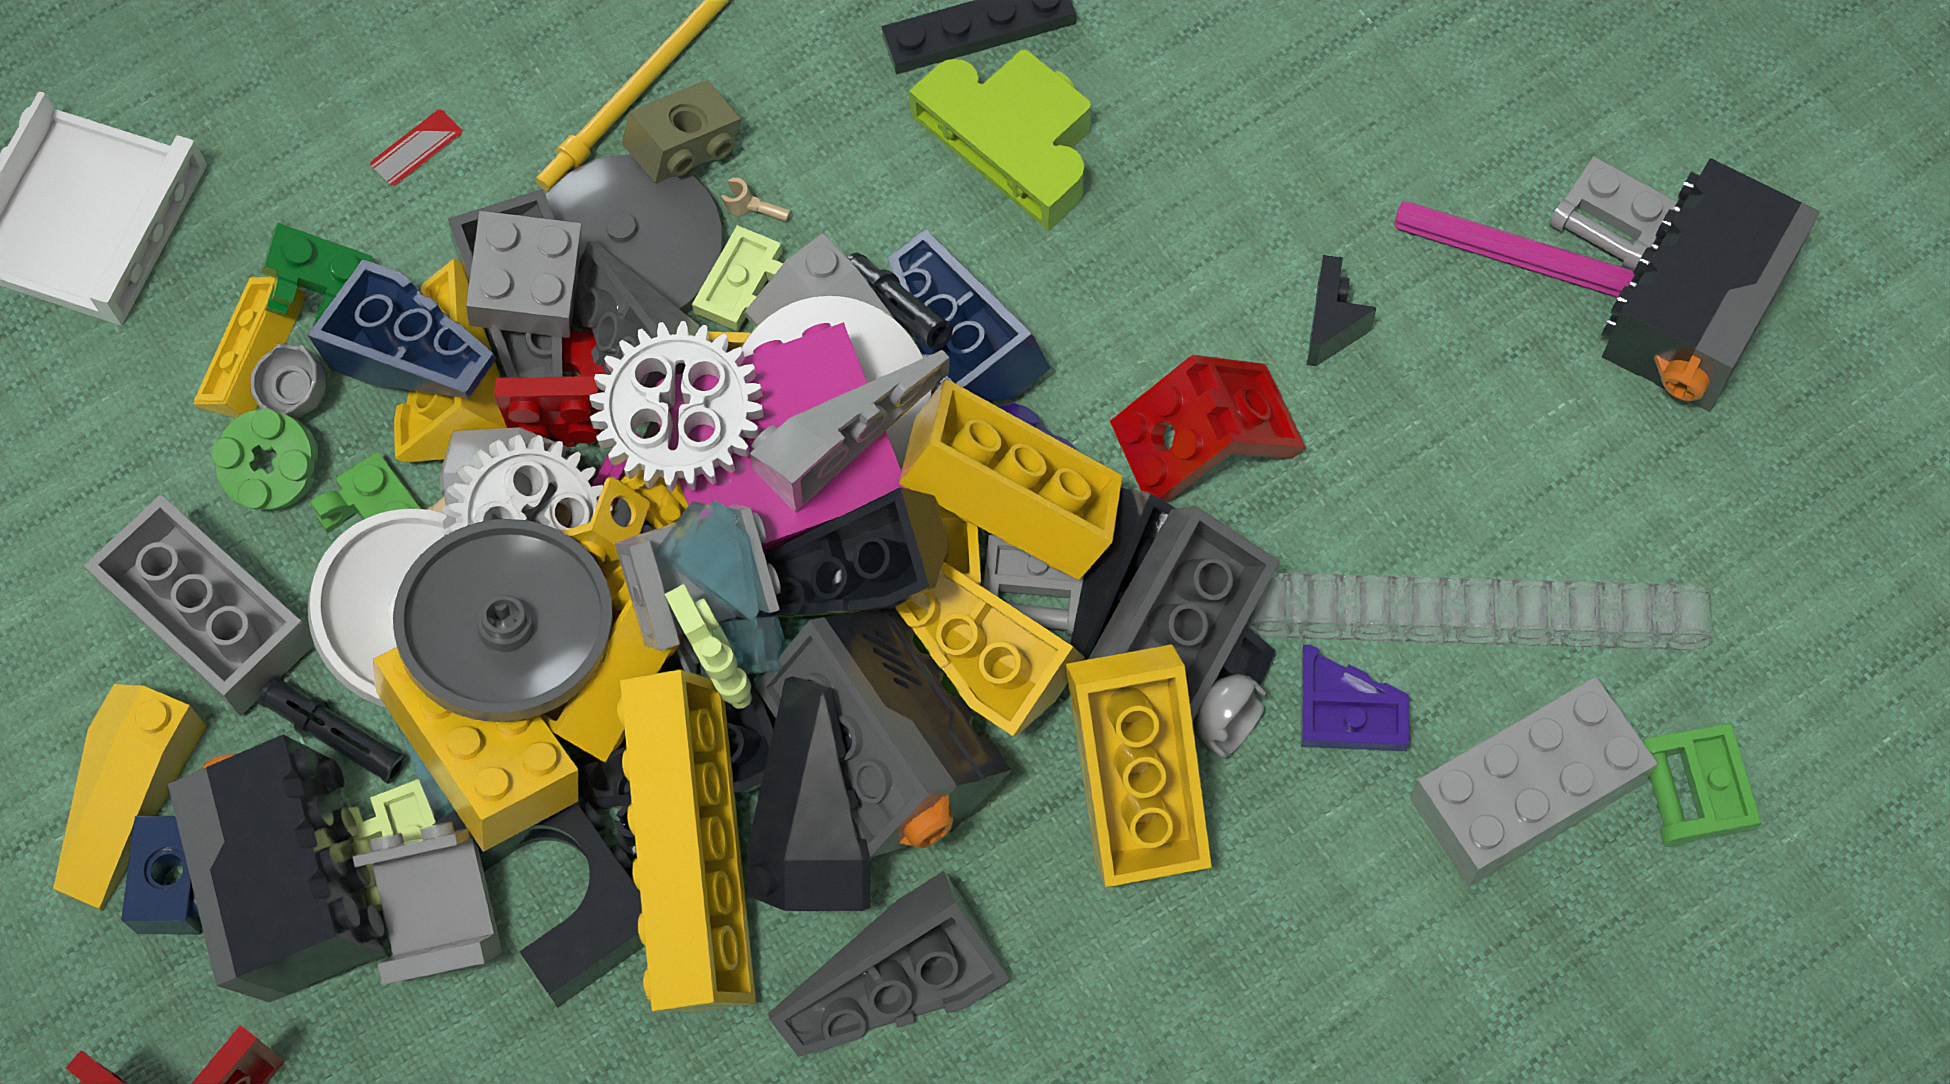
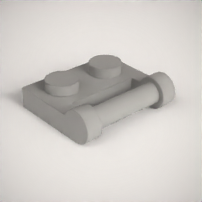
(1617, 202)
(1019, 572)

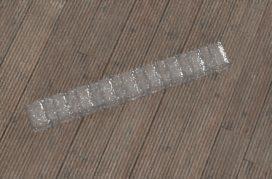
(1484, 611)

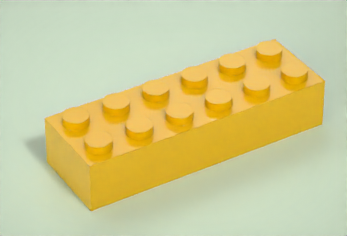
(685, 843)

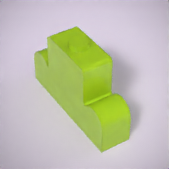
(1011, 129)

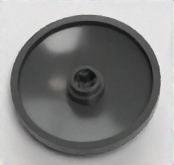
(657, 230)
(503, 620)

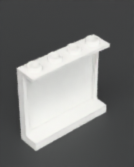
(88, 209)

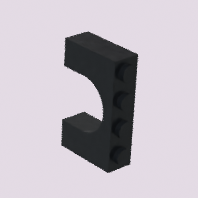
(605, 923)

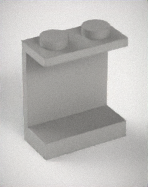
(651, 578)
(432, 902)

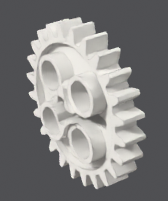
(629, 404)
(492, 487)

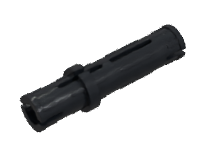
(903, 305)
(284, 699)

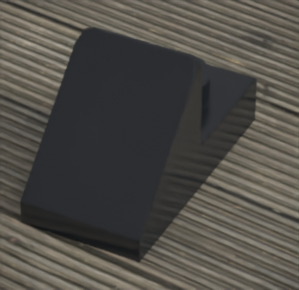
(1334, 320)

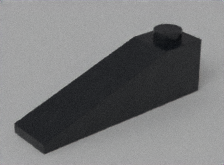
(863, 558)
(1106, 581)
(749, 742)
(803, 829)

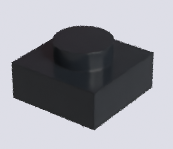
(1248, 657)

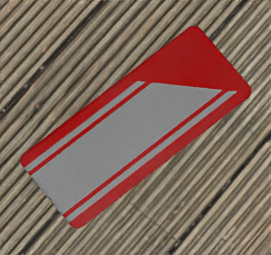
(416, 147)

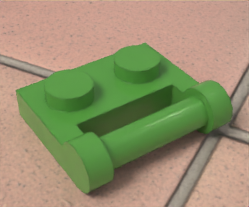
(1715, 781)

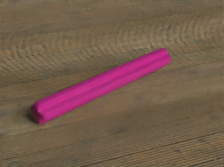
(1512, 248)

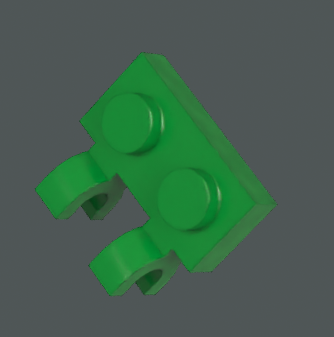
(306, 262)

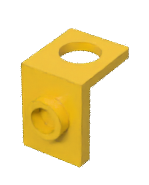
(602, 531)

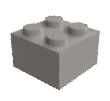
(524, 274)

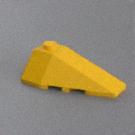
(429, 419)
(990, 650)
(124, 772)

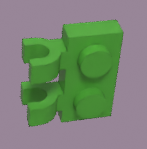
(364, 490)

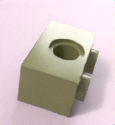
(681, 131)

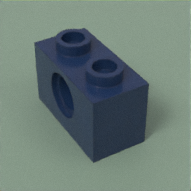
(147, 902)

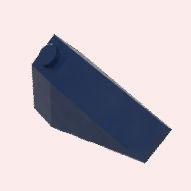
(397, 337)
(989, 345)

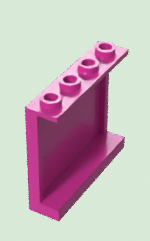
(793, 380)

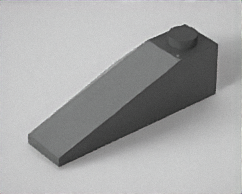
(618, 305)
(517, 352)
(904, 964)

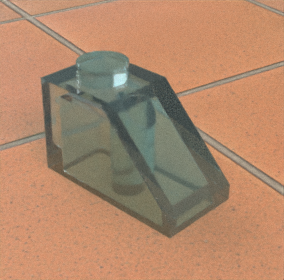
(713, 556)

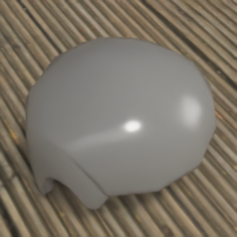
(289, 380)
(1229, 713)

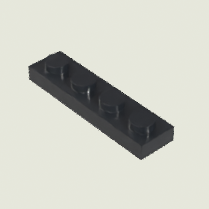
(970, 29)

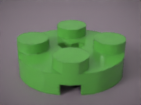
(237, 456)

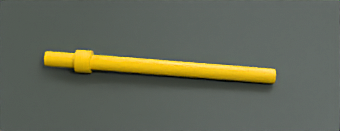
(575, 149)

